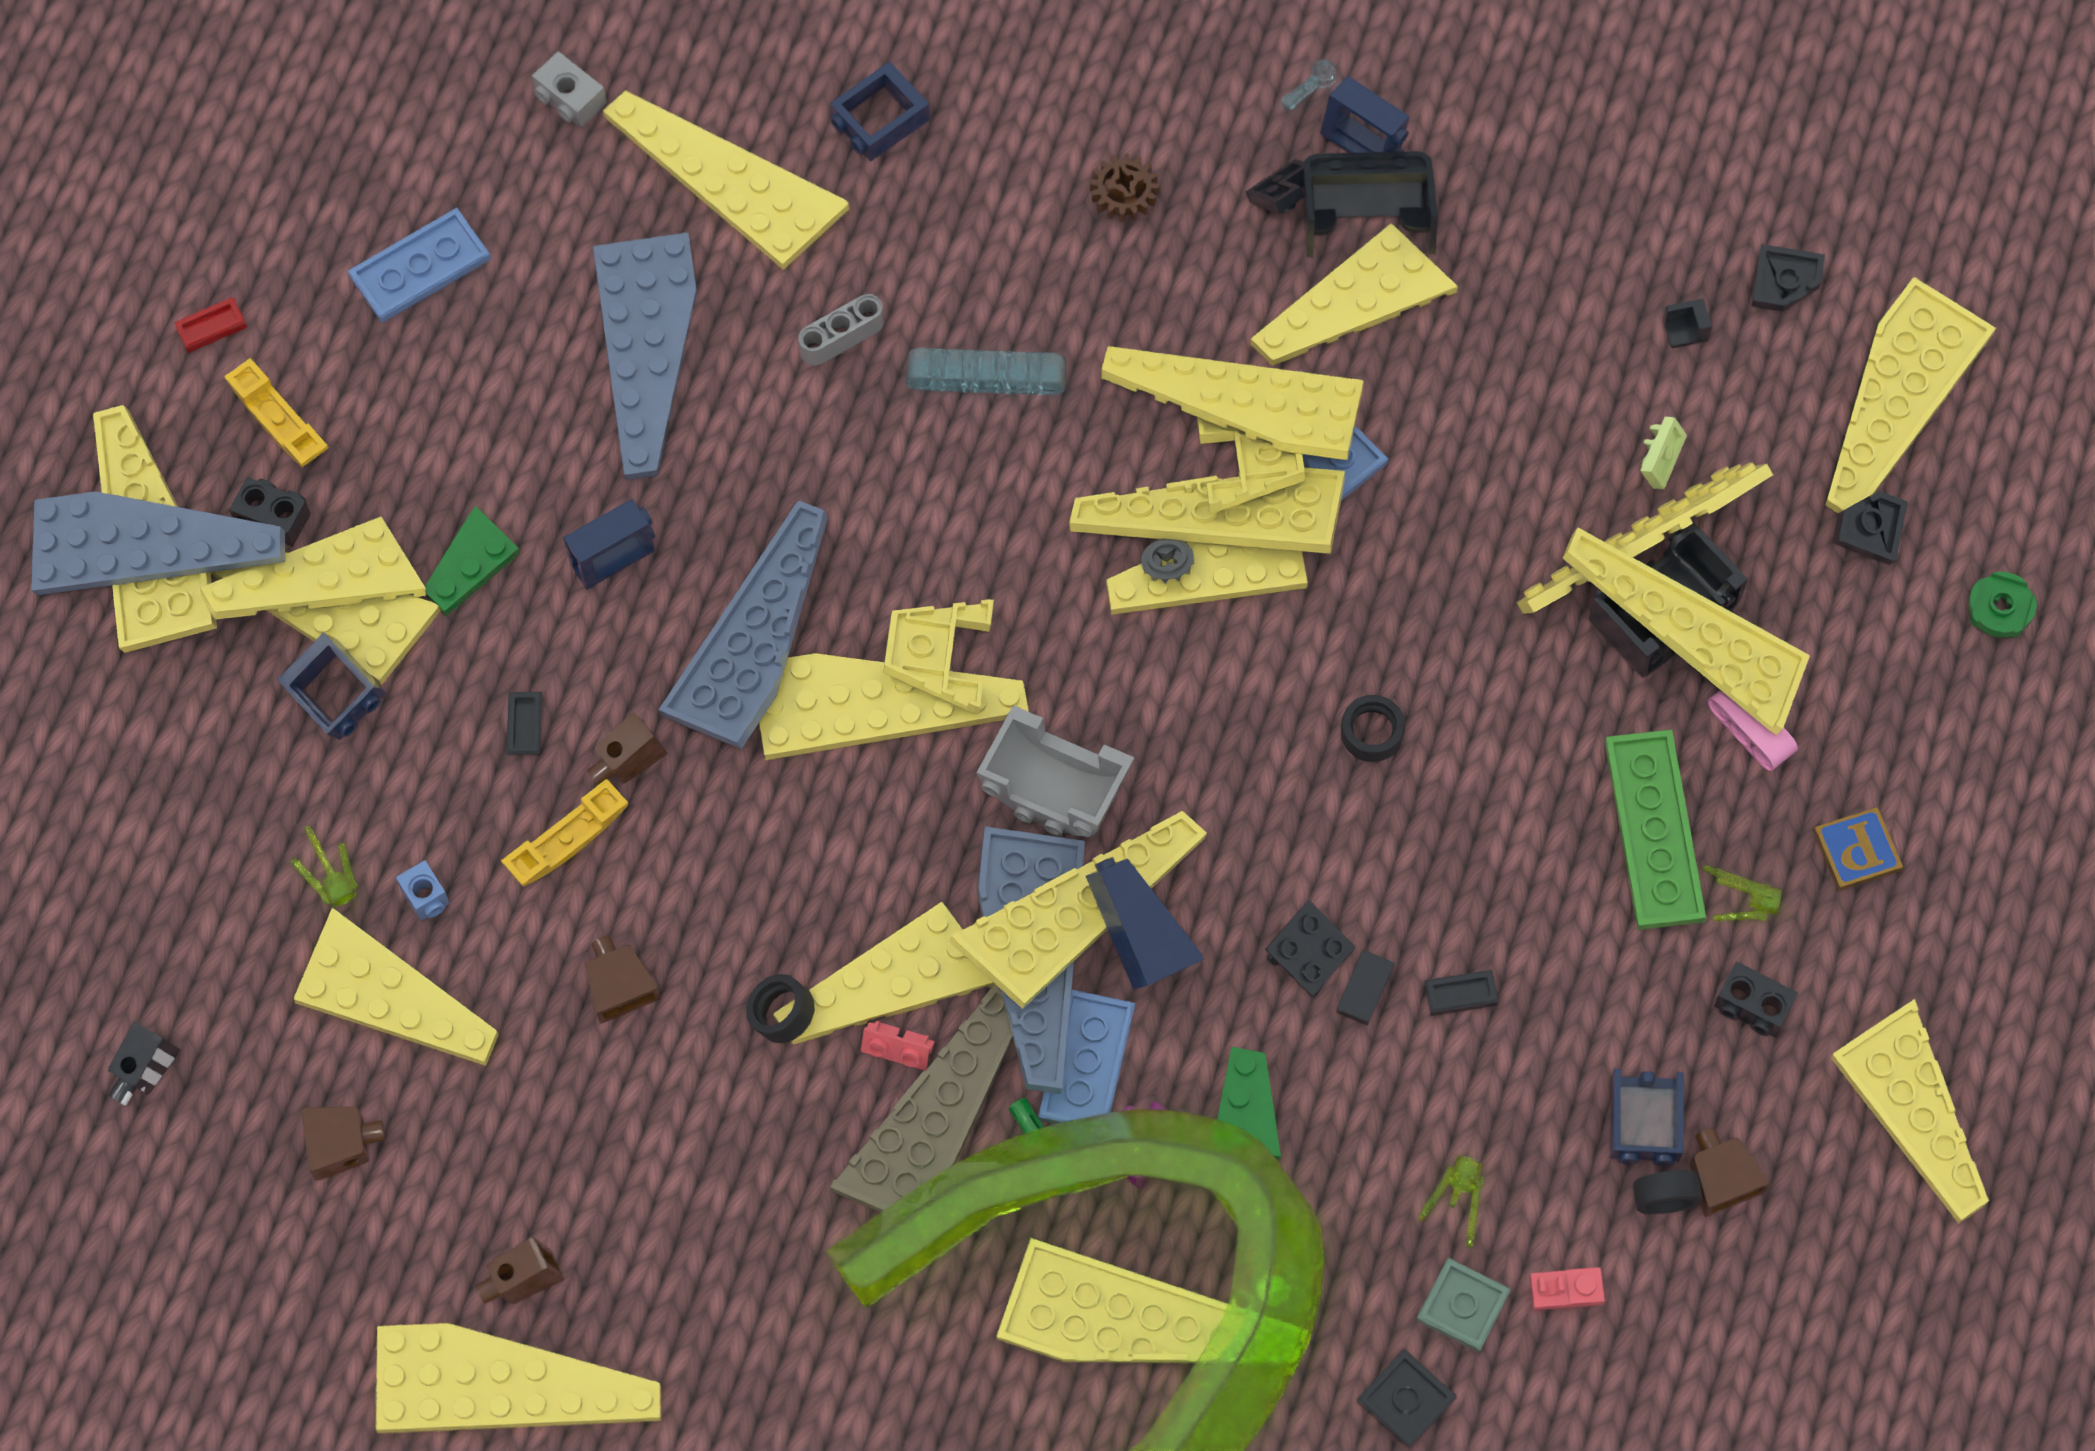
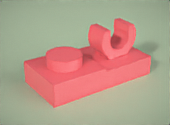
(1567, 1288)

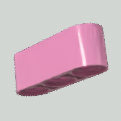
(1761, 743)

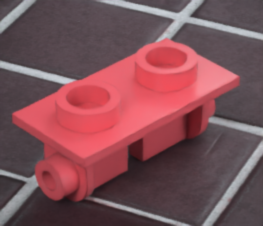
(883, 1042)

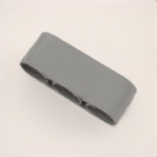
(833, 342)

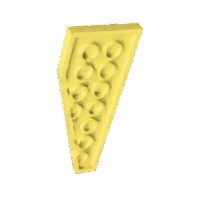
(1910, 371)
(1281, 406)
(1725, 487)
(1287, 519)
(156, 608)
(851, 702)
(1103, 1313)
(472, 1380)

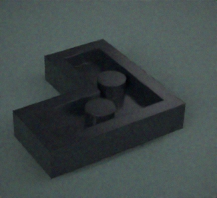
(1279, 190)

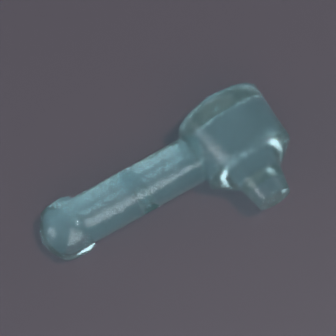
(1322, 76)

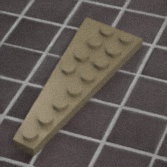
(933, 1115)

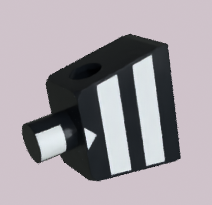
(140, 1062)

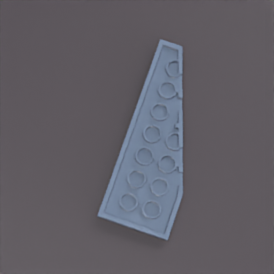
(646, 315)
(124, 540)
(747, 650)
(1008, 871)

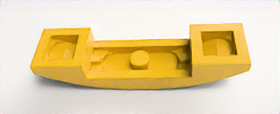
(275, 414)
(567, 836)

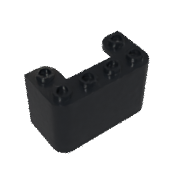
(1689, 561)

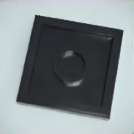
(1406, 1399)

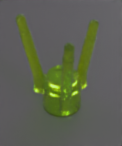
(337, 888)
(1762, 896)
(1463, 1177)

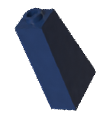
(1140, 924)

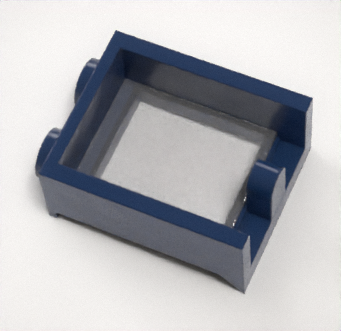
(1647, 1118)

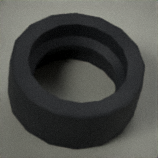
(1377, 704)
(762, 998)
(1667, 1192)

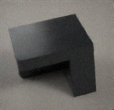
(1687, 323)

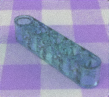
(986, 371)

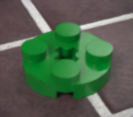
(2017, 596)

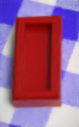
(210, 324)

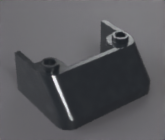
(1369, 186)

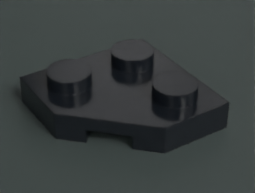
(1785, 277)
(1872, 527)

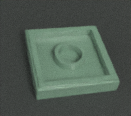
(1463, 1305)

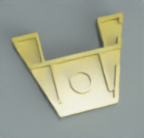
(1259, 464)
(922, 650)

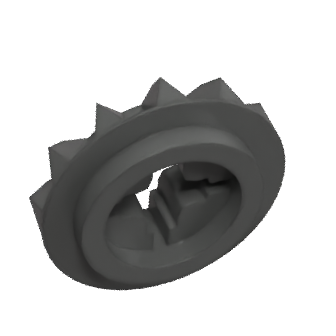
(1165, 550)

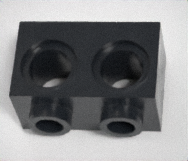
(274, 504)
(1759, 992)

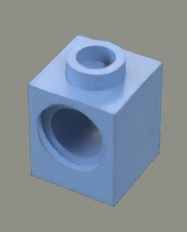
(419, 878)

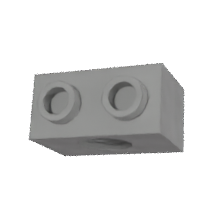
(561, 75)

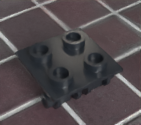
(1309, 948)

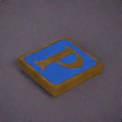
(1857, 849)

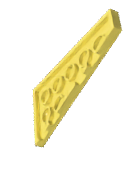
(1362, 292)
(324, 574)
(894, 977)
(375, 988)

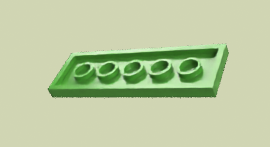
(1655, 829)

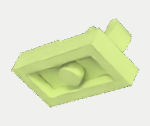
(1662, 452)

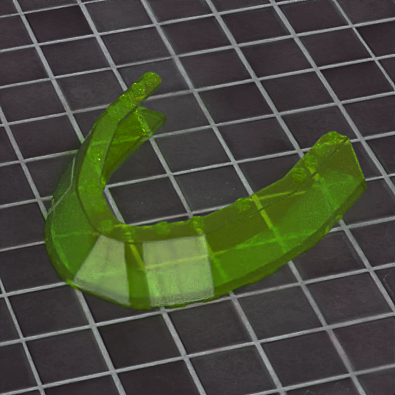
(1275, 1267)

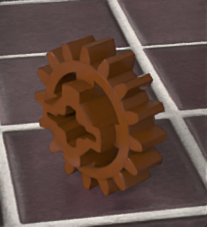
(1114, 195)

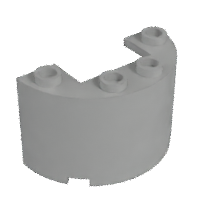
(1050, 777)

